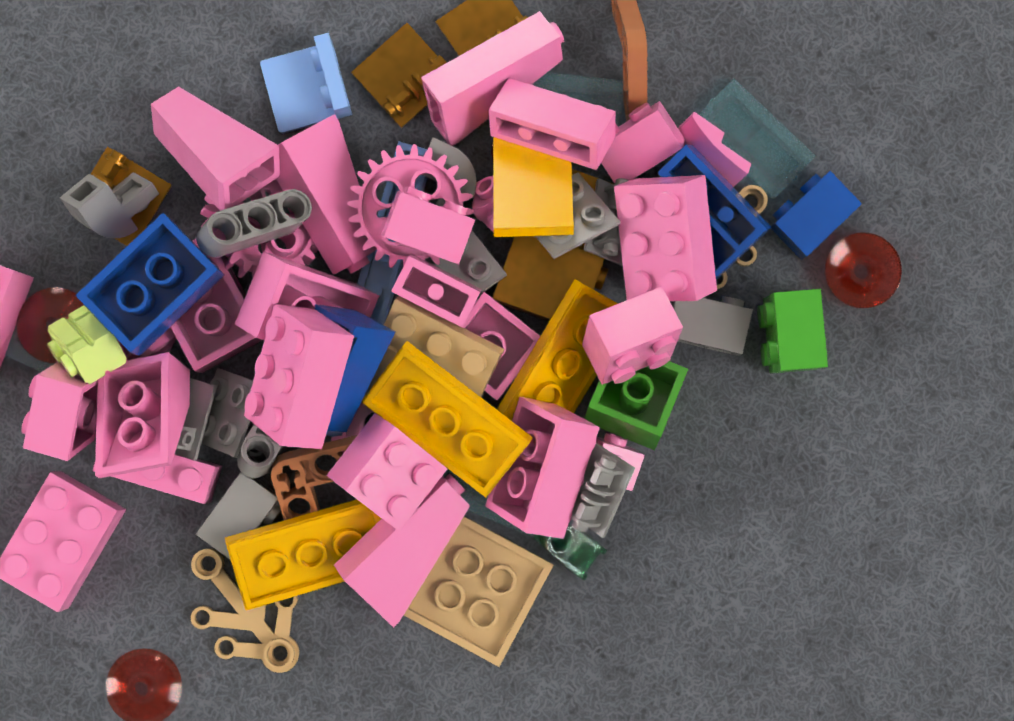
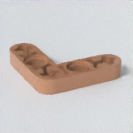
(634, 46)
(306, 475)

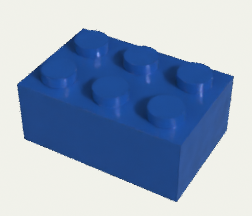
(150, 285)

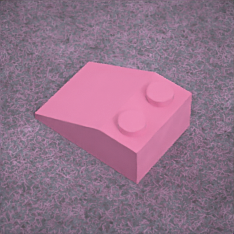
(140, 414)

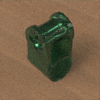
(575, 551)

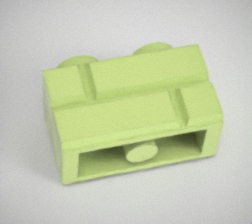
(85, 346)

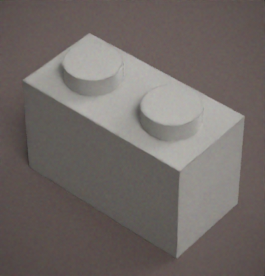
(714, 324)
(241, 509)

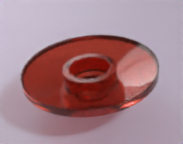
(882, 268)
(33, 317)
(157, 673)

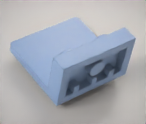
(306, 86)

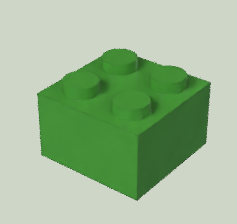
(793, 331)
(639, 405)

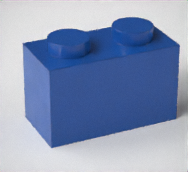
(815, 214)

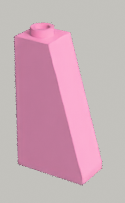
(469, 84)
(214, 148)
(323, 170)
(392, 565)

